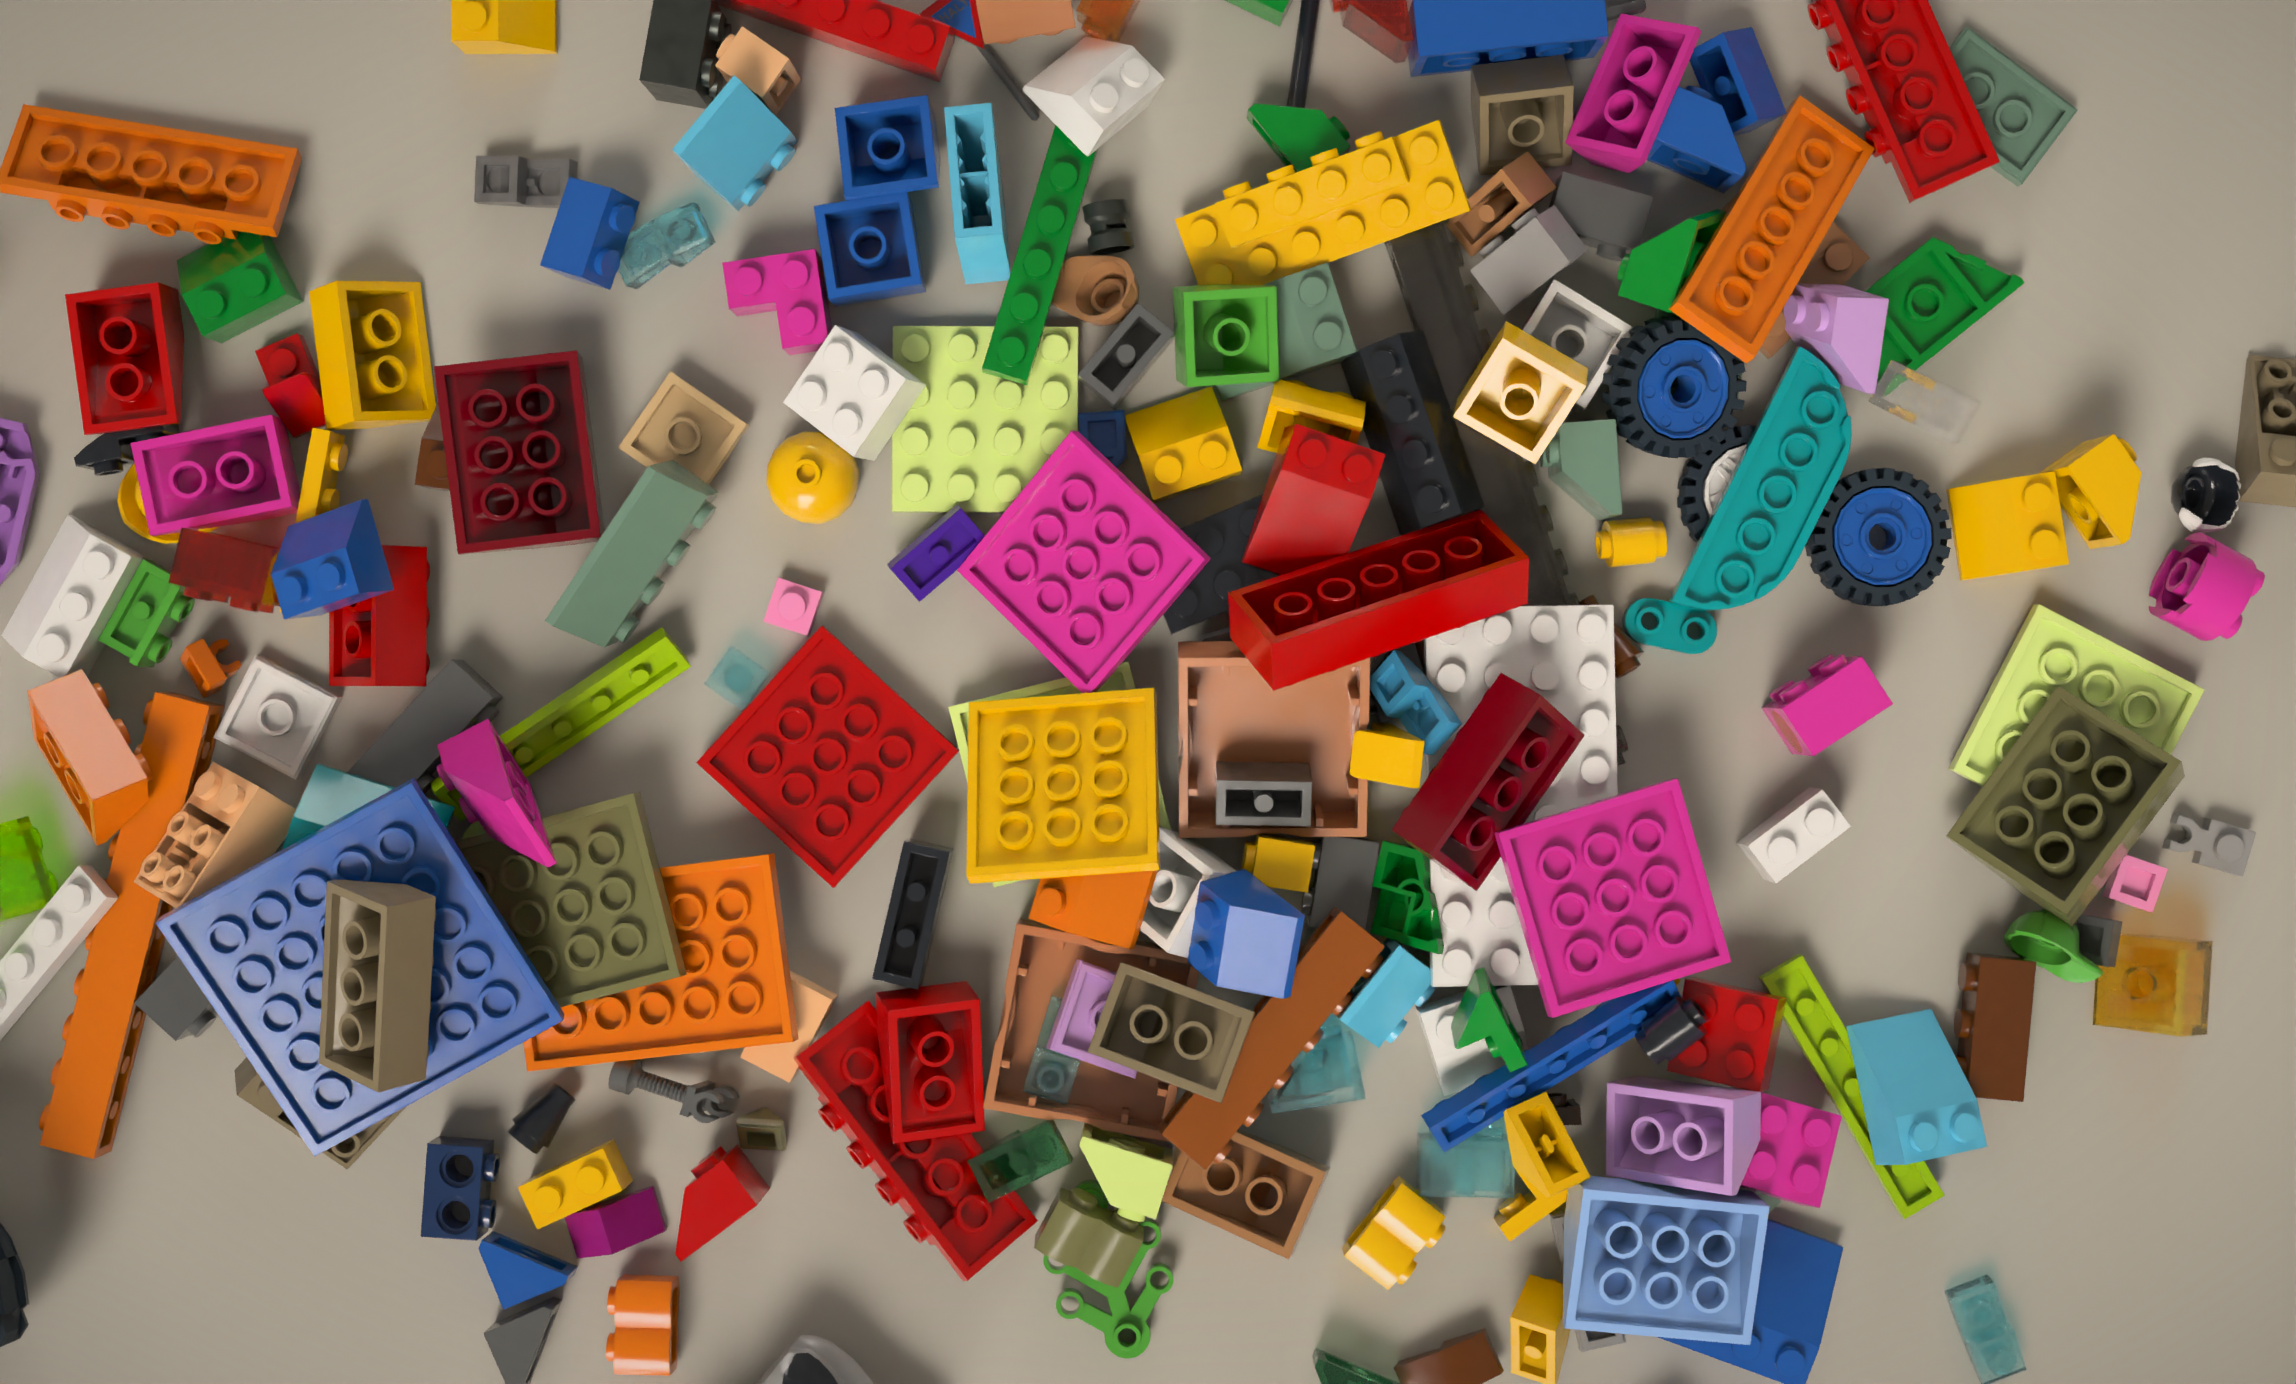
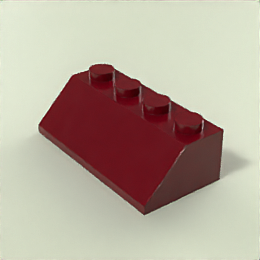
(1488, 780)

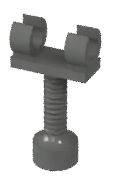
(695, 1098)

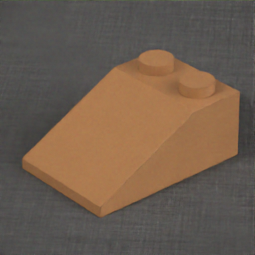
(1253, 1192)

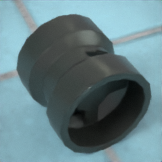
(1108, 227)

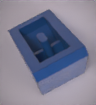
(521, 1270)

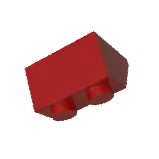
(719, 1195)

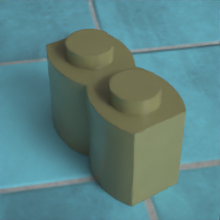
(1089, 1236)

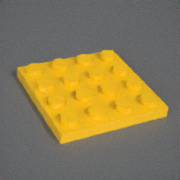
(1063, 786)

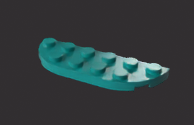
(1772, 492)

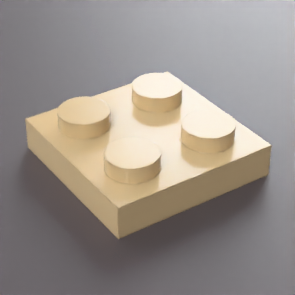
(684, 428)

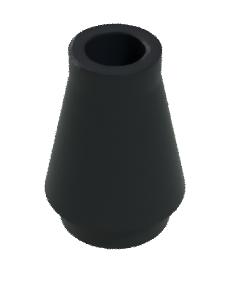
(541, 1119)

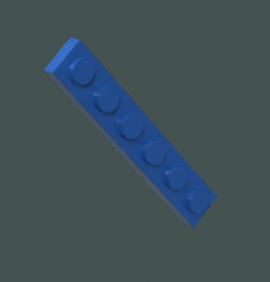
(1547, 1065)

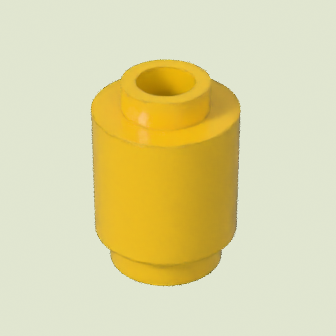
(1631, 541)

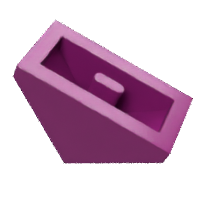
(616, 1223)

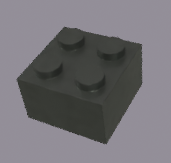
(683, 51)

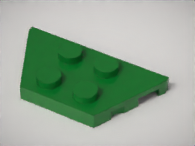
(1934, 300)

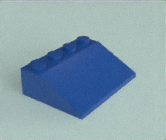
(1789, 1310)

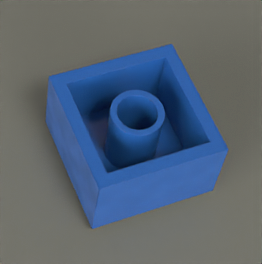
(869, 249)

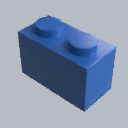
(1738, 79)
(590, 233)

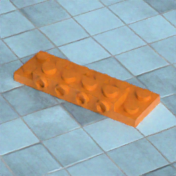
(149, 175)

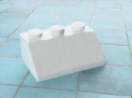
(72, 599)

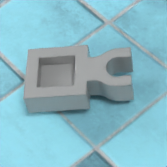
(2215, 845)

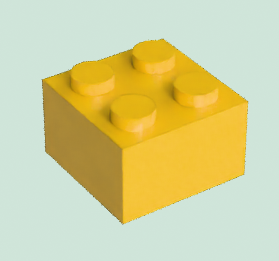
(1521, 392)

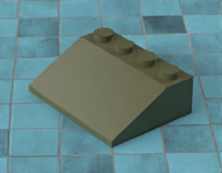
(2066, 804)

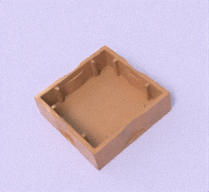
(1237, 717)
(1041, 969)

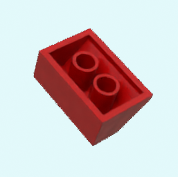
(386, 635)

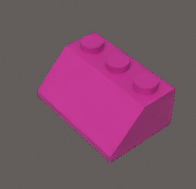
(1631, 91)

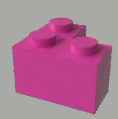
(785, 284)

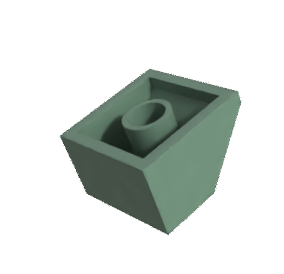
(1586, 465)

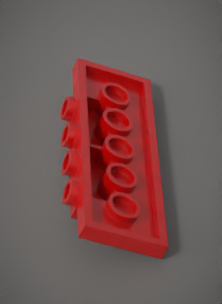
(1906, 90)
(922, 1176)

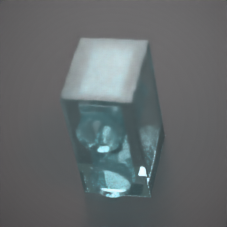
(1470, 1169)

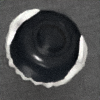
(2206, 495)

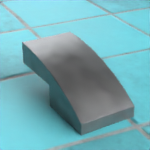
(522, 181)

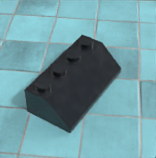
(1412, 424)

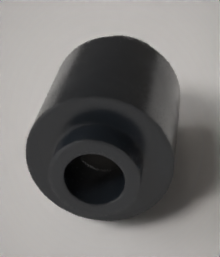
(1672, 1029)

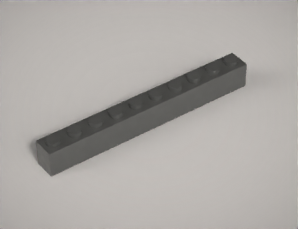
(405, 751)

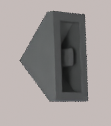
(520, 1339)

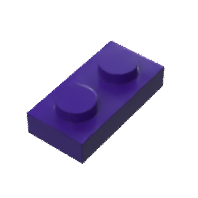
(936, 553)

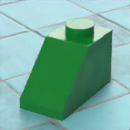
(1298, 133)

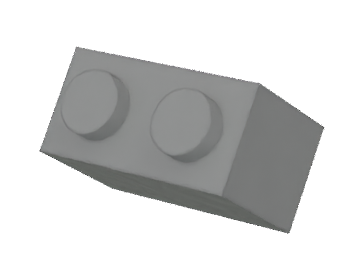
(1528, 259)

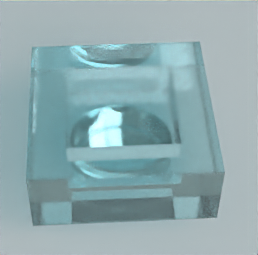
(737, 678)

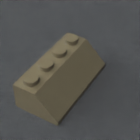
(377, 982)

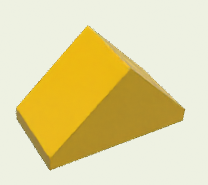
(1543, 1147)

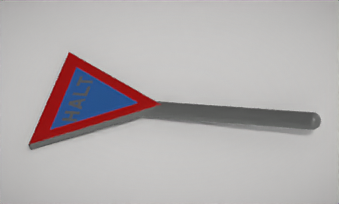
(965, 24)

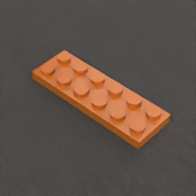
(1772, 229)

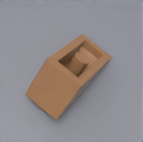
(1501, 203)

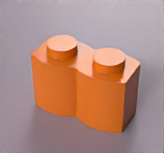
(644, 1324)

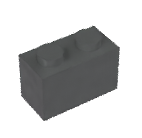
(1602, 214)
(1126, 356)
(1263, 793)
(1341, 879)

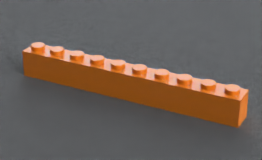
(126, 942)

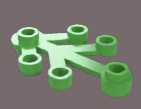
(1121, 1314)

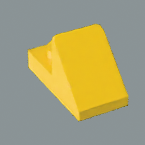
(1387, 755)
(1524, 1211)

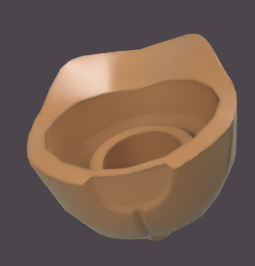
(1097, 289)

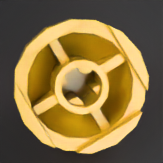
(812, 478)

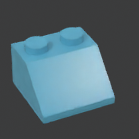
(1388, 995)

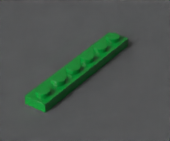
(1039, 260)

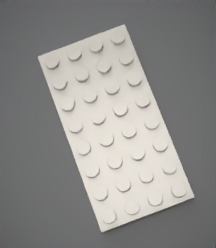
(1571, 663)

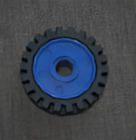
(1643, 381)
(1913, 532)

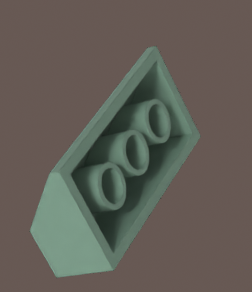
(634, 555)

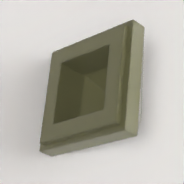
(761, 1131)

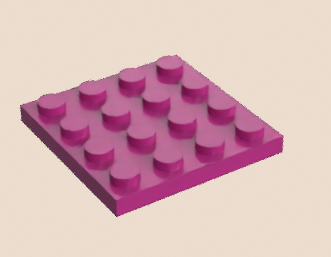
(1083, 563)
(1612, 897)

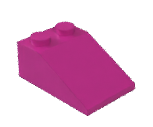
(217, 476)
(494, 791)

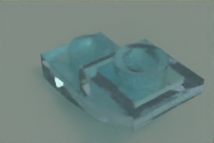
(666, 240)
(1050, 1072)
(1985, 1330)

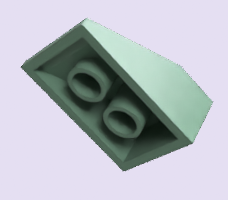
(1310, 328)

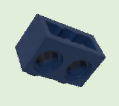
(446, 1184)

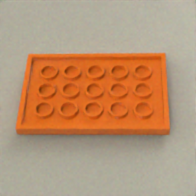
(733, 987)

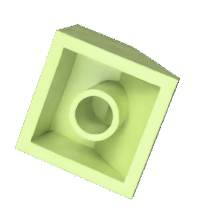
(1128, 1170)

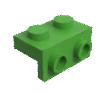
(147, 616)

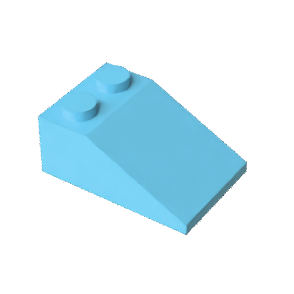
(736, 145)
(1913, 1090)

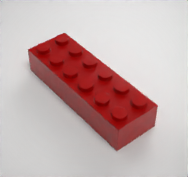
(1378, 599)

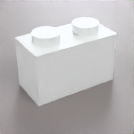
(1793, 834)

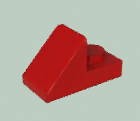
(293, 384)

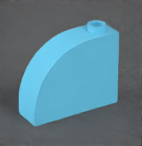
(977, 193)

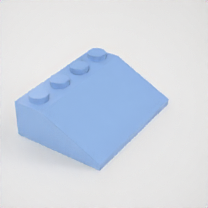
(1662, 1260)

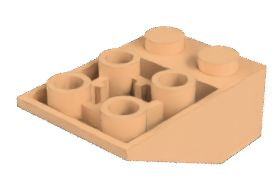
(214, 837)

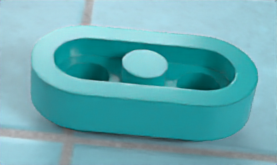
(1670, 626)

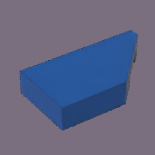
(1106, 433)

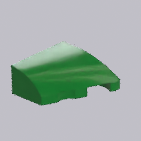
(1406, 899)

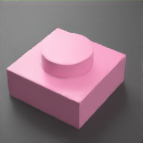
(793, 606)
(2135, 883)

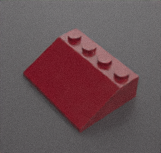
(519, 453)

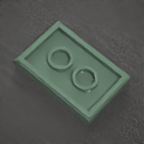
(2013, 105)

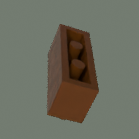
(1995, 1024)

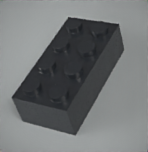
(1224, 541)

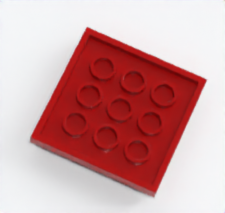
(828, 756)

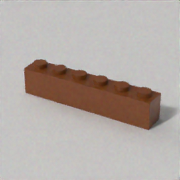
(1279, 1031)

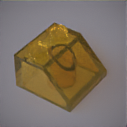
(2156, 986)

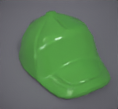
(2051, 945)

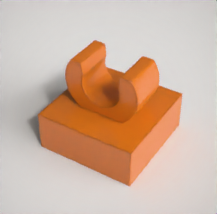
(204, 667)

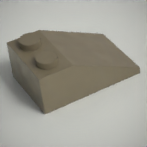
(1171, 1032)

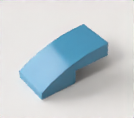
(1413, 699)

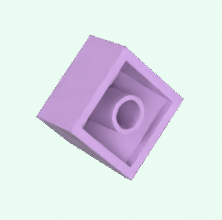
(1840, 329)

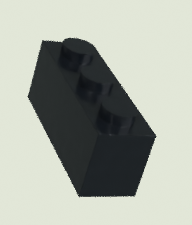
(912, 913)

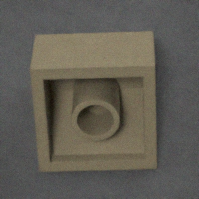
(1521, 110)

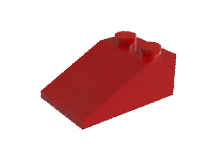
(127, 356)
(1311, 500)
(931, 1060)

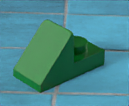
(1484, 1016)

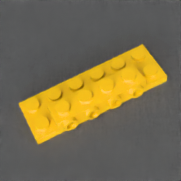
(1325, 209)

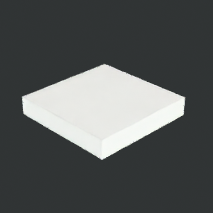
(277, 717)

